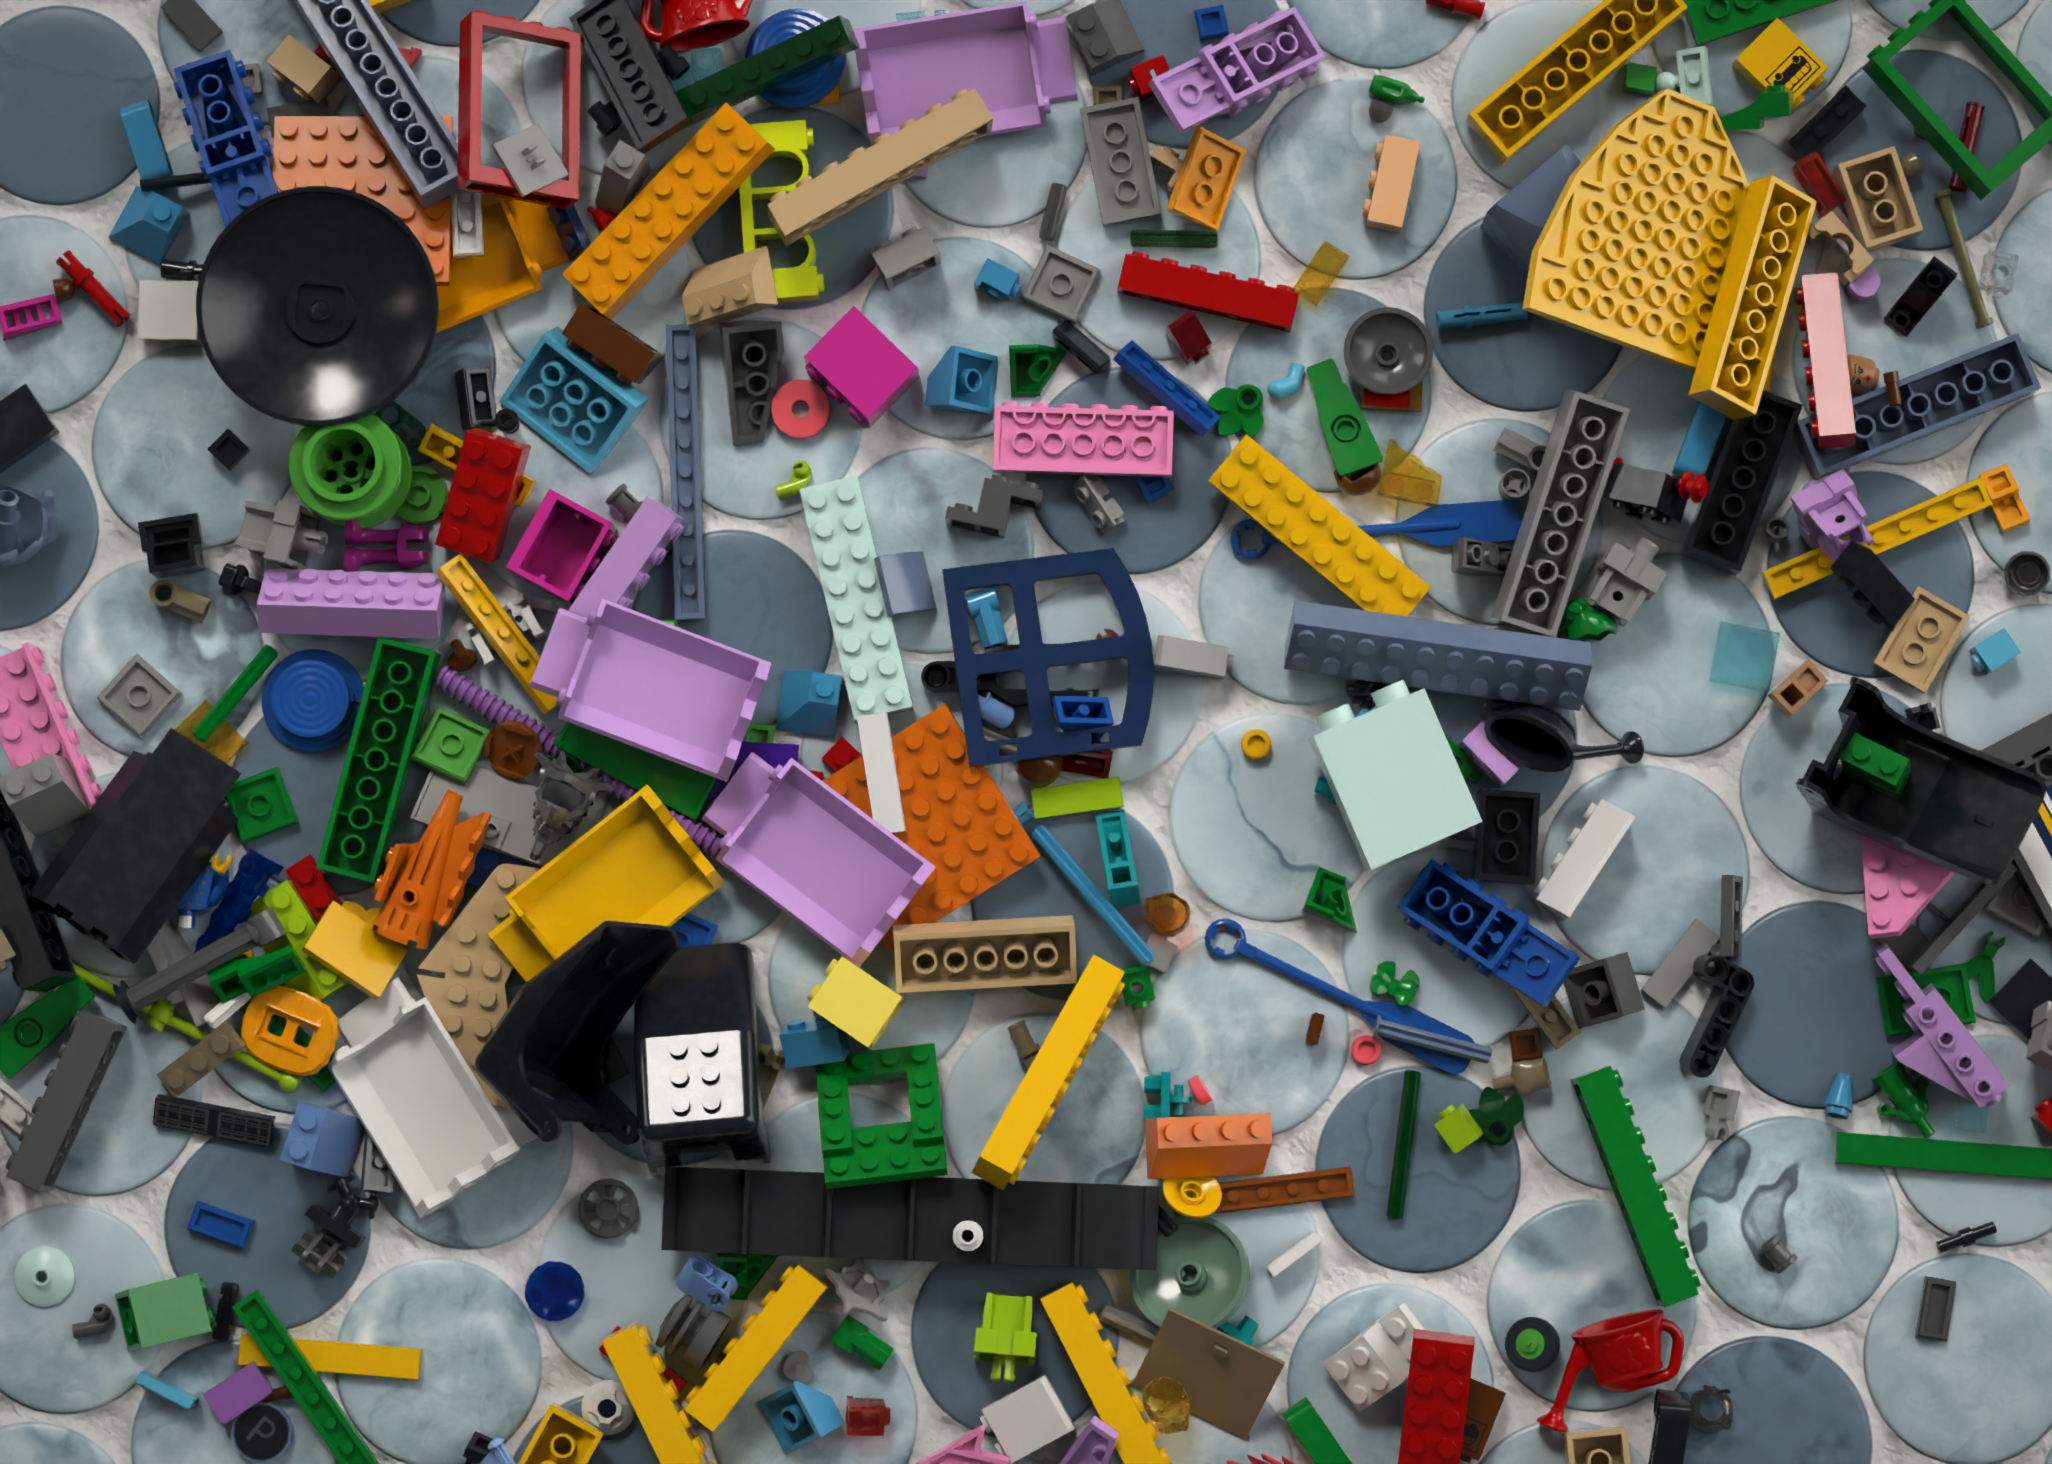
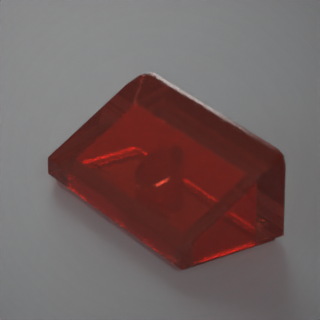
(1818, 183)

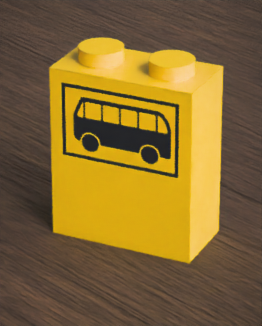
(1781, 59)

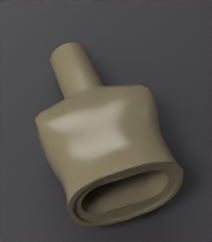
(1525, 1077)

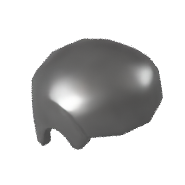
(2027, 573)

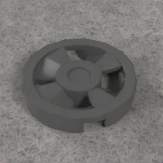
(608, 1208)

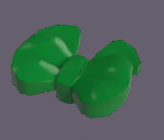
(1401, 991)

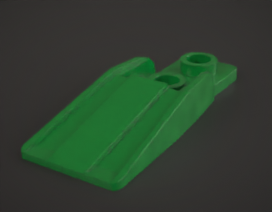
(1342, 420)
(40, 1025)

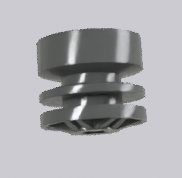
(692, 1331)

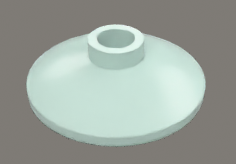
(59, 1276)

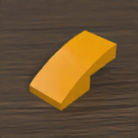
(2007, 504)

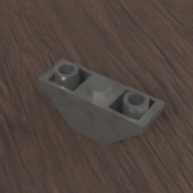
(1479, 557)

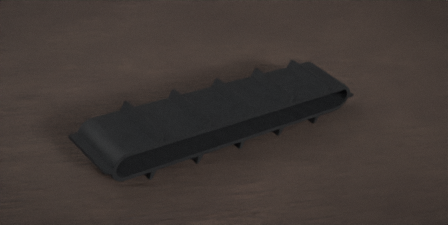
(910, 1219)

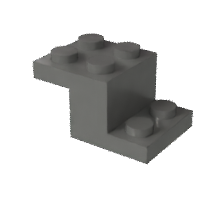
(995, 506)

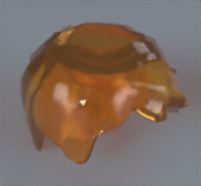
(1167, 914)

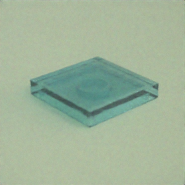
(1744, 656)

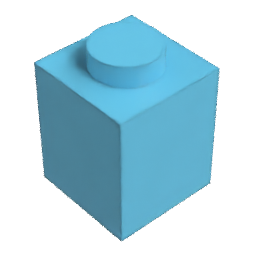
(1994, 651)

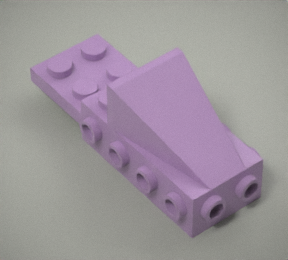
(1239, 70)
(1939, 1054)

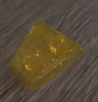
(1407, 478)

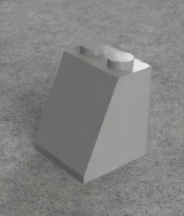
(44, 794)

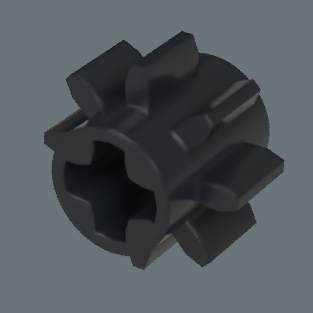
(1361, 691)

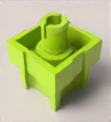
(1006, 1335)

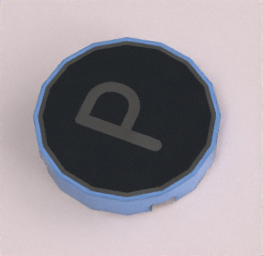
(262, 1432)

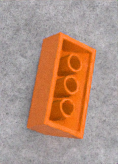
(1207, 1145)

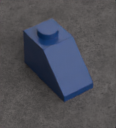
(1082, 713)

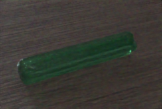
(1174, 238)

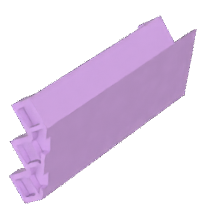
(996, 49)
(652, 685)
(815, 855)

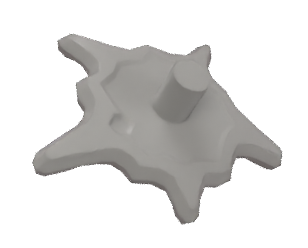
(859, 1289)

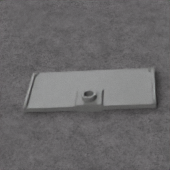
(508, 802)

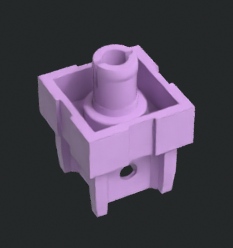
(1828, 512)

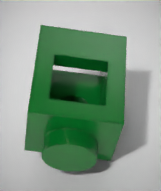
(1141, 975)

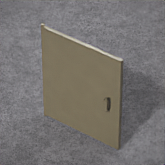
(1219, 1373)

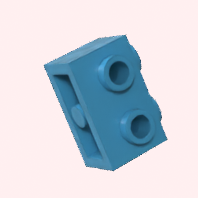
(813, 1043)

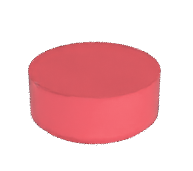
(1366, 1050)
(1200, 1090)

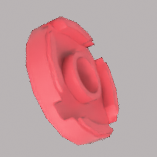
(795, 392)

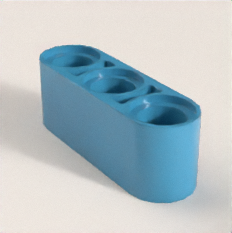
(146, 140)
(1699, 441)

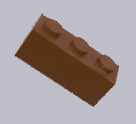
(611, 345)

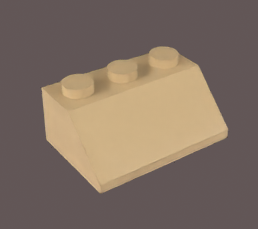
(730, 289)

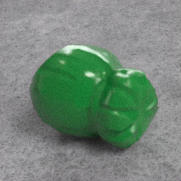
(1585, 622)

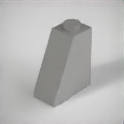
(621, 178)
(1192, 657)

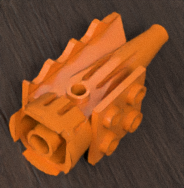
(429, 876)

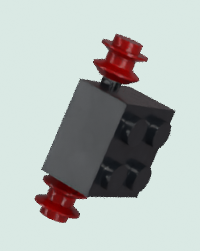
(1652, 493)

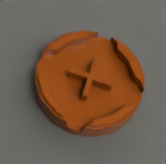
(512, 748)

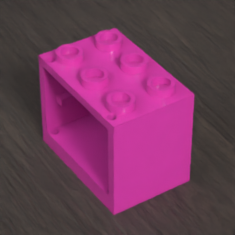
(860, 367)
(562, 547)

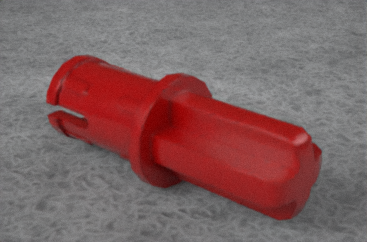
(1465, 7)

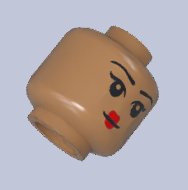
(1862, 374)

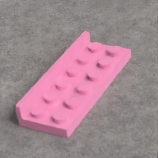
(1083, 440)
(34, 719)

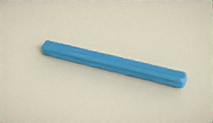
(1092, 896)

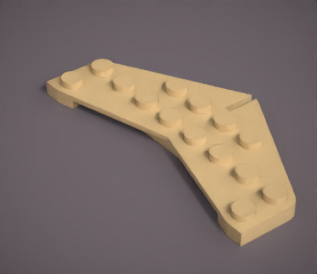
(475, 969)

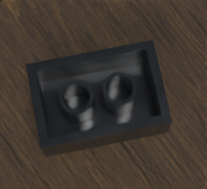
(1507, 837)

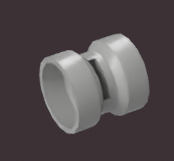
(1517, 480)

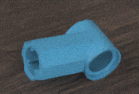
(985, 610)

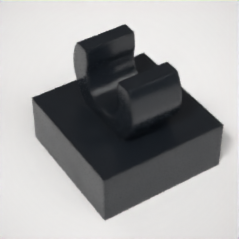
(477, 1448)

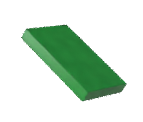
(1948, 980)

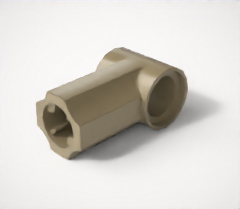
(182, 601)

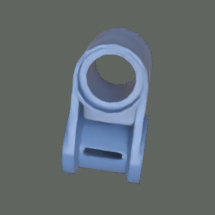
(704, 1281)

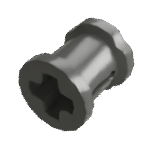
(624, 502)
(1777, 1254)

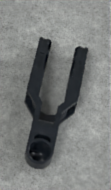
(942, 677)

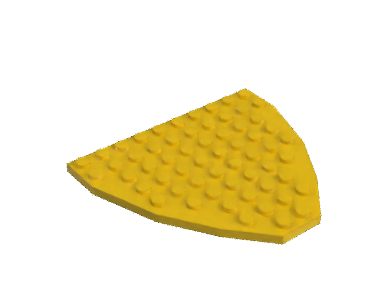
(1644, 233)

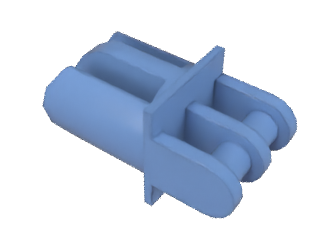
(995, 712)

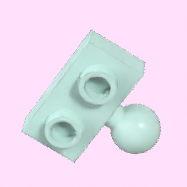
(1692, 75)

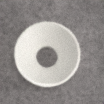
(613, 1391)

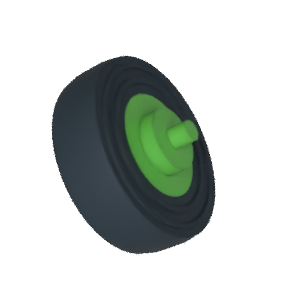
(1532, 1344)

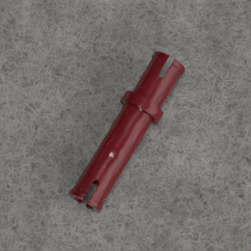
(1969, 137)

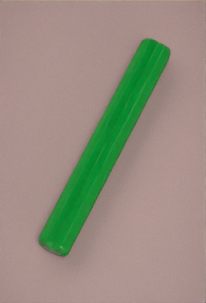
(235, 693)

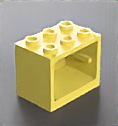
(855, 1002)

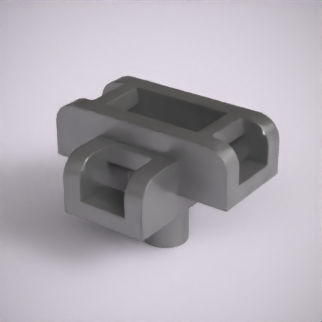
(317, 1255)

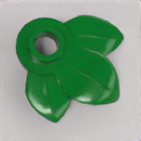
(1235, 413)

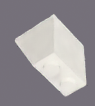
(1027, 1418)

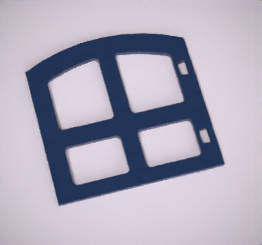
(1035, 657)

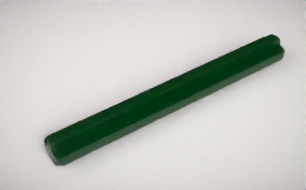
(1403, 1144)

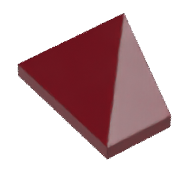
(1089, 763)

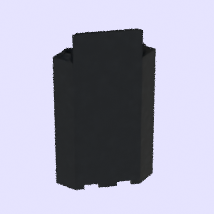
(141, 846)

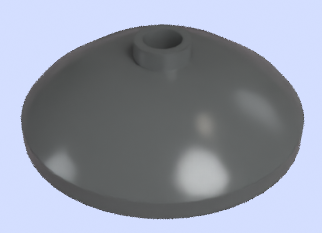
(1388, 332)

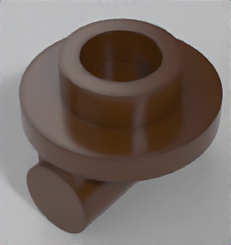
(461, 658)

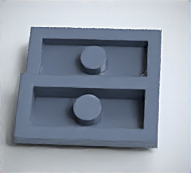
(905, 583)

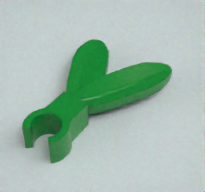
(1984, 966)

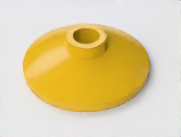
(1204, 1192)

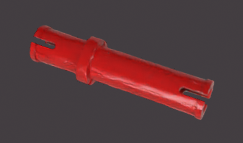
(85, 280)

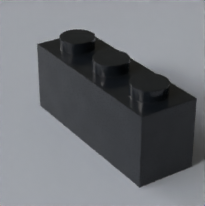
(1871, 584)

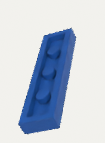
(1166, 388)

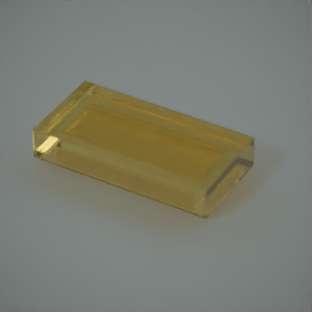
(1320, 273)

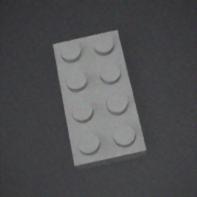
(1120, 161)

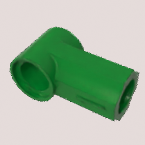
(857, 1339)

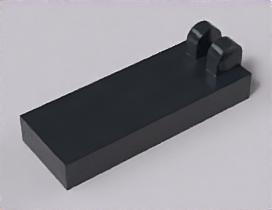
(1827, 123)

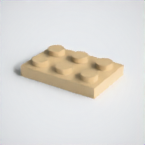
(1921, 640)

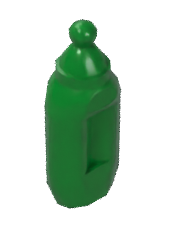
(1393, 90)

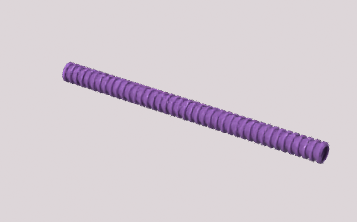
(499, 712)

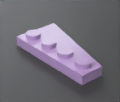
(1093, 1445)

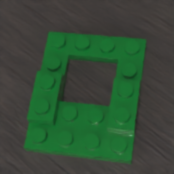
(886, 1150)

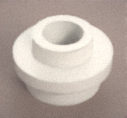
(977, 1232)

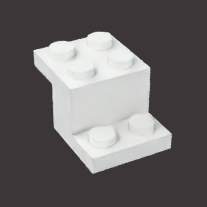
(1375, 1358)

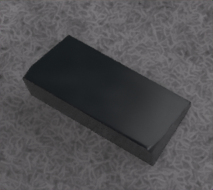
(1080, 346)
(475, 398)

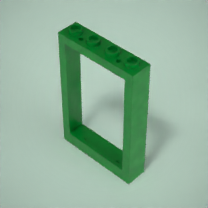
(1928, 122)

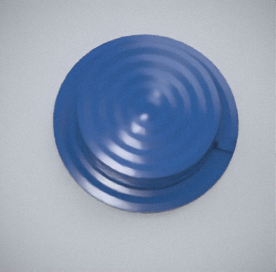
(808, 87)
(312, 700)

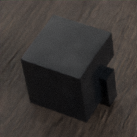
(173, 545)

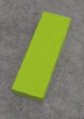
(1077, 798)

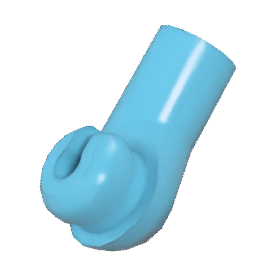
(1288, 385)

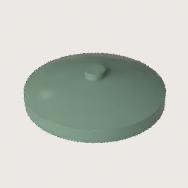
(1197, 1272)

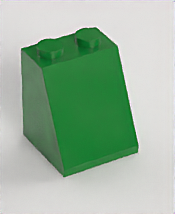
(164, 1312)

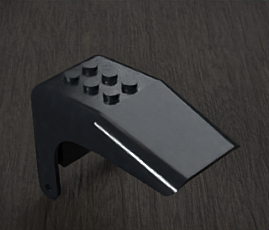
(1954, 810)
(560, 1029)
(699, 1058)

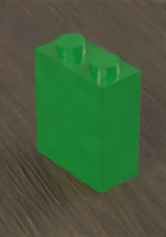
(1876, 766)

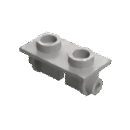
(1104, 515)

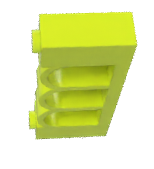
(793, 141)

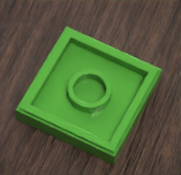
(450, 745)

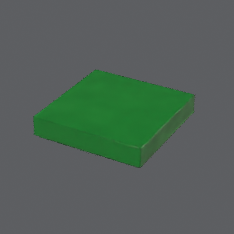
(261, 805)

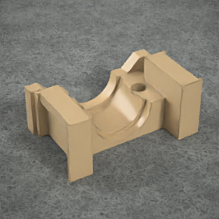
(1831, 227)

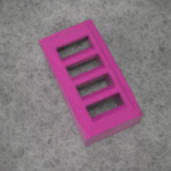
(31, 326)

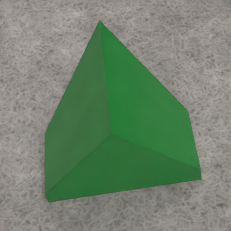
(1032, 368)
(1330, 899)
(746, 1269)

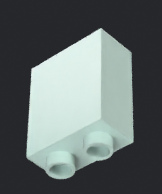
(1393, 775)

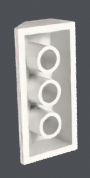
(1583, 859)

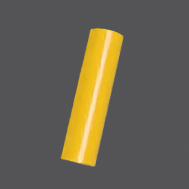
(446, 450)

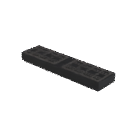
(214, 1120)

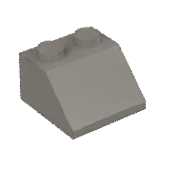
(906, 257)

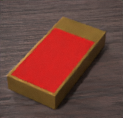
(1405, 401)

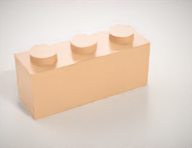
(1391, 183)

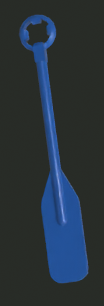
(1435, 526)
(1368, 1009)

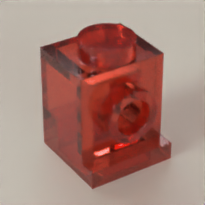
(863, 1425)

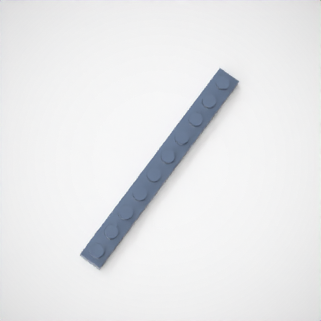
(685, 471)

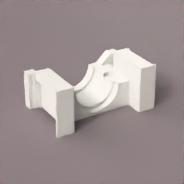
(514, 610)

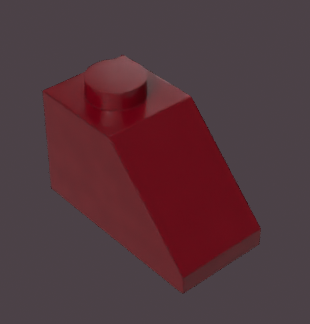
(1189, 338)

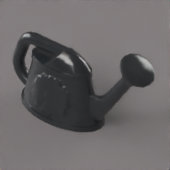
(1544, 738)

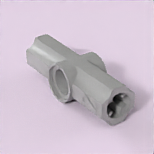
(1518, 449)

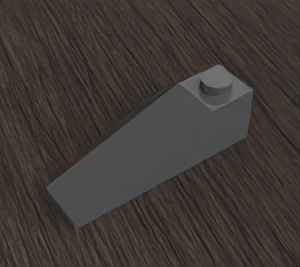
(751, 368)

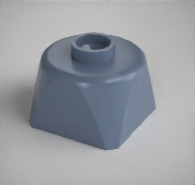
(1522, 213)

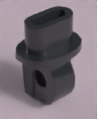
(237, 578)

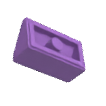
(238, 1392)

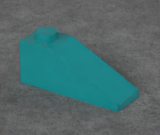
(1117, 859)

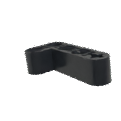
(1710, 1016)
(1671, 1427)

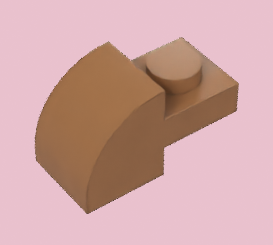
(1798, 688)

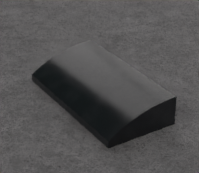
(22, 426)

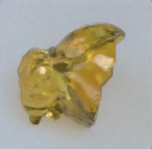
(1166, 1405)

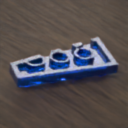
(241, 892)

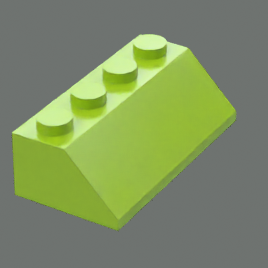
(298, 924)

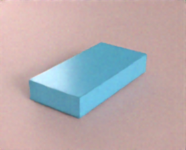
(166, 1390)

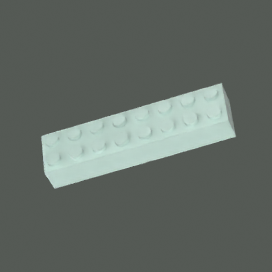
(855, 598)

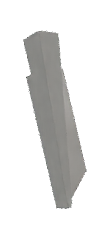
(199, 995)

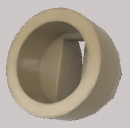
(1911, 165)

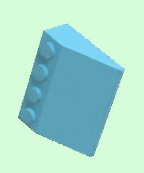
(573, 400)

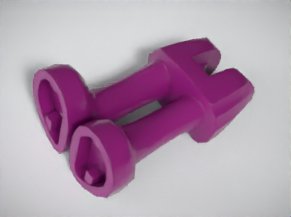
(357, 557)

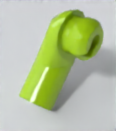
(798, 480)

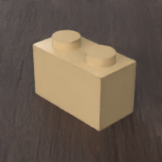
(303, 69)

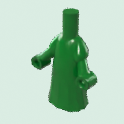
(1910, 1105)

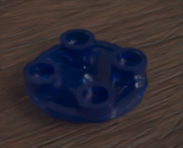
(554, 1291)

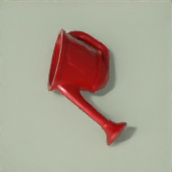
(695, 22)
(1621, 1357)

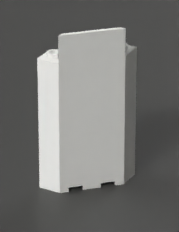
(418, 1098)

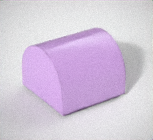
(1864, 286)

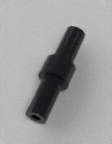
(1966, 1237)

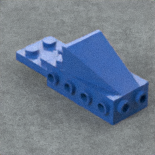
(226, 131)
(1486, 932)

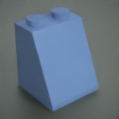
(322, 1139)

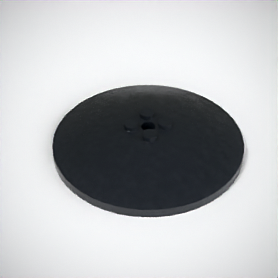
(305, 251)

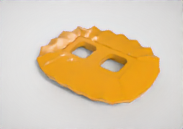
(282, 1051)

